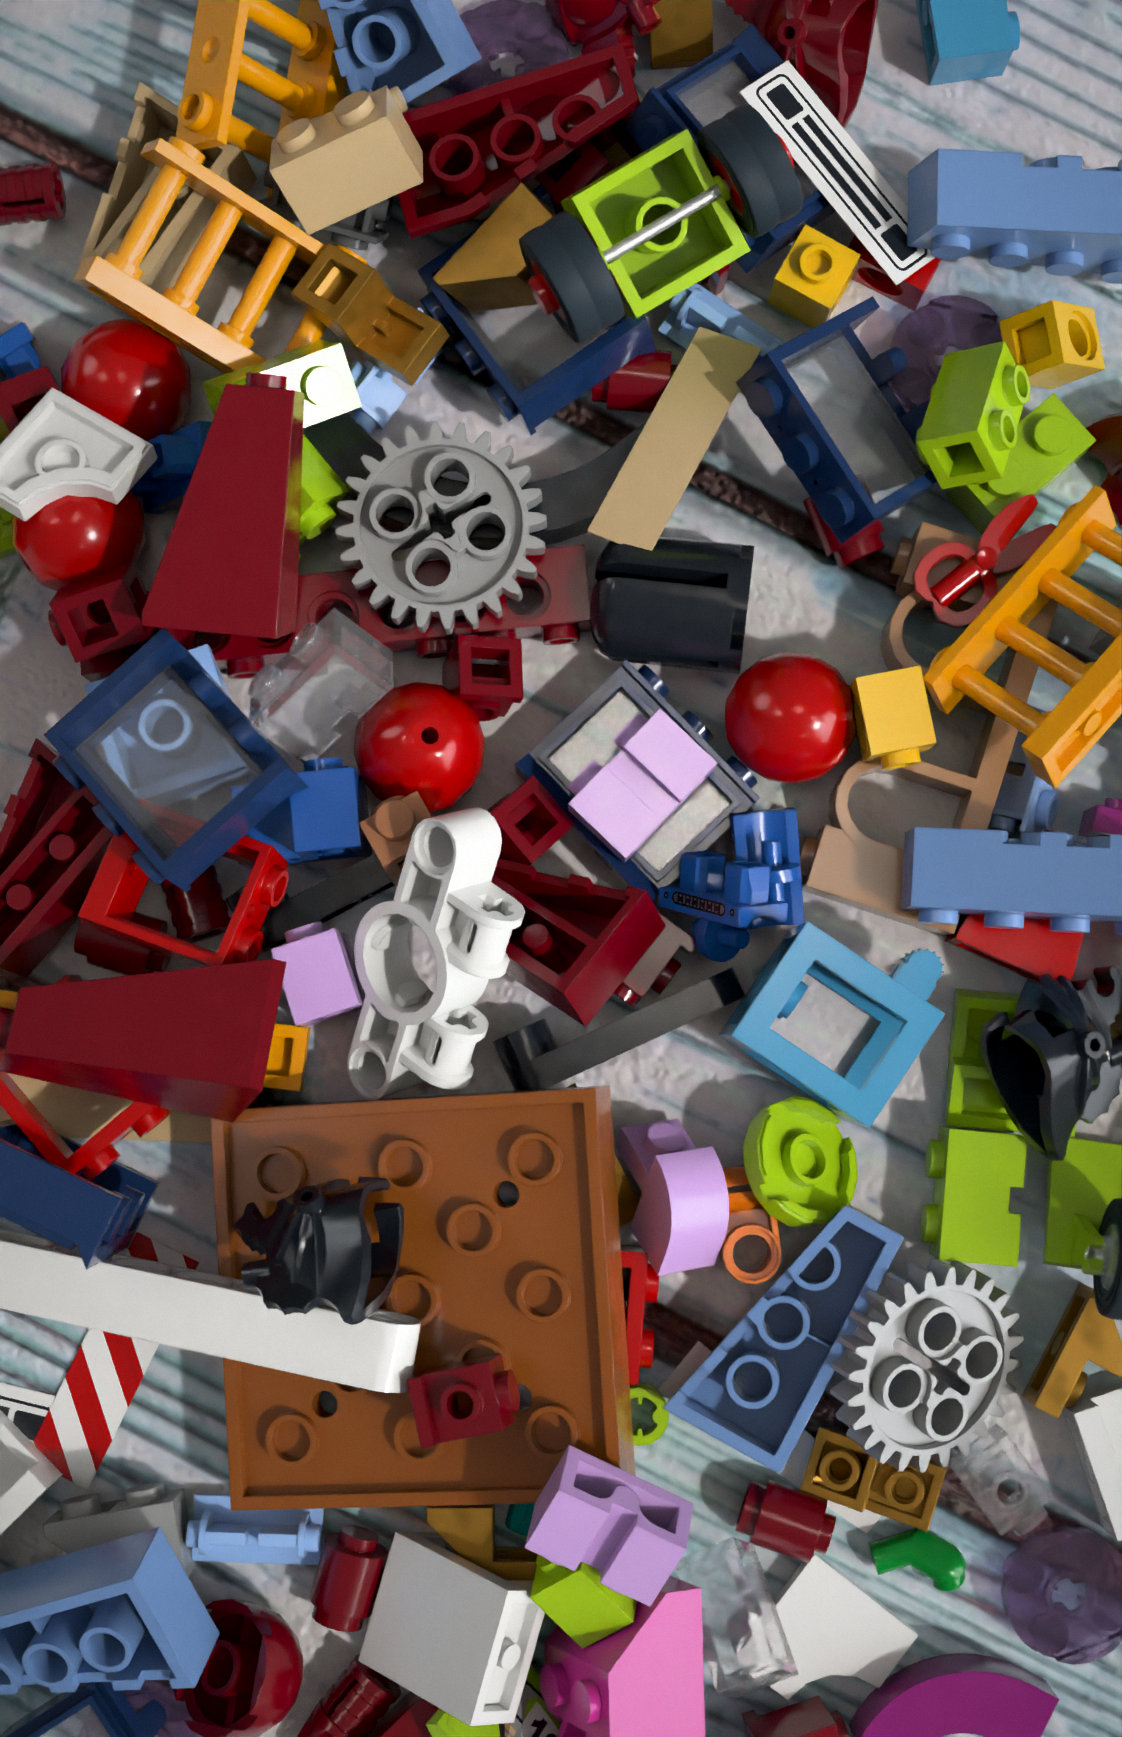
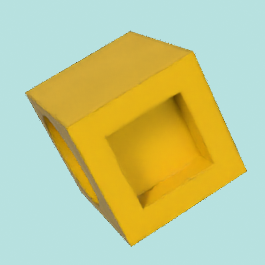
(813, 277)
(1054, 343)
(893, 717)

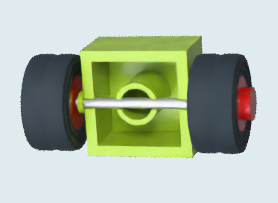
(661, 223)

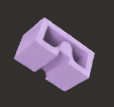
(640, 784)
(319, 974)
(611, 1523)

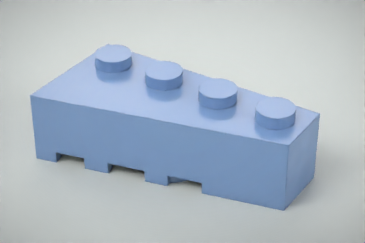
(399, 43)
(1018, 213)
(1012, 878)
(778, 1358)
(104, 1616)

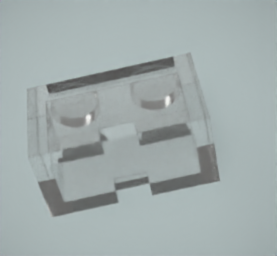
(317, 683)
(739, 1618)

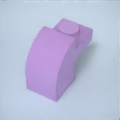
(682, 1196)

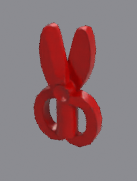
(993, 555)

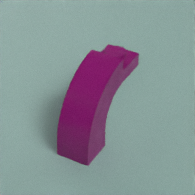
(955, 1697)

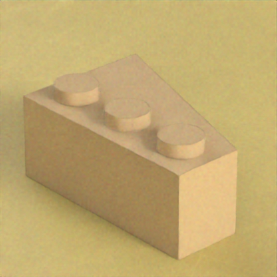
(132, 180)

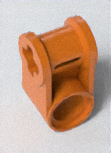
(747, 1218)

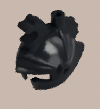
(1058, 1058)
(323, 1250)

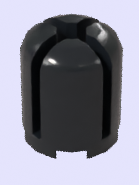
(673, 603)

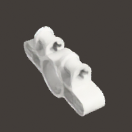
(468, 924)

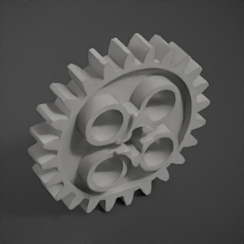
(408, 481)
(897, 1406)

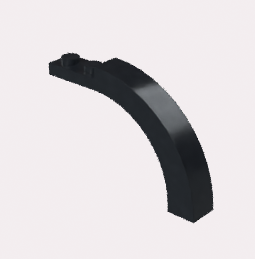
(568, 498)

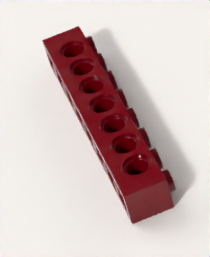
(558, 621)

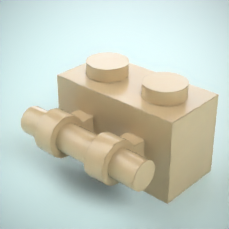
(346, 158)

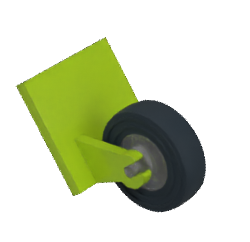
(1086, 1218)

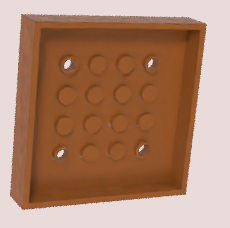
(476, 1272)

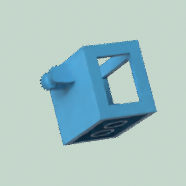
(893, 1000)

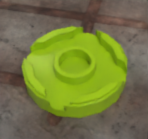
(799, 1162)

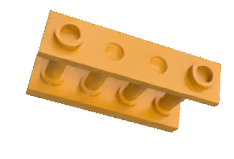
(218, 62)
(175, 309)
(1094, 702)

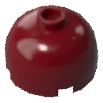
(249, 1674)

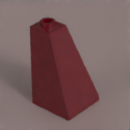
(239, 523)
(152, 1038)

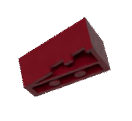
(46, 861)
(575, 936)

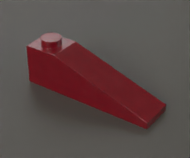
(510, 132)

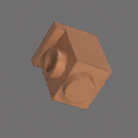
(391, 830)

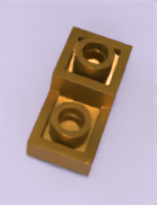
(856, 1480)

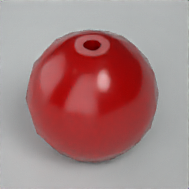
(129, 377)
(79, 539)
(790, 717)
(420, 743)

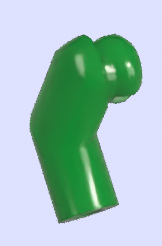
(924, 1552)

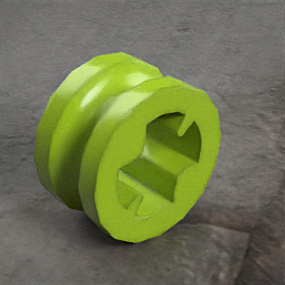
(659, 1415)

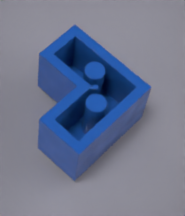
(320, 819)

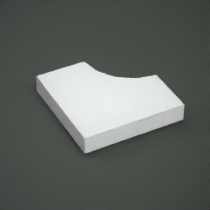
(65, 452)
(837, 1628)

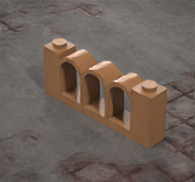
(869, 873)

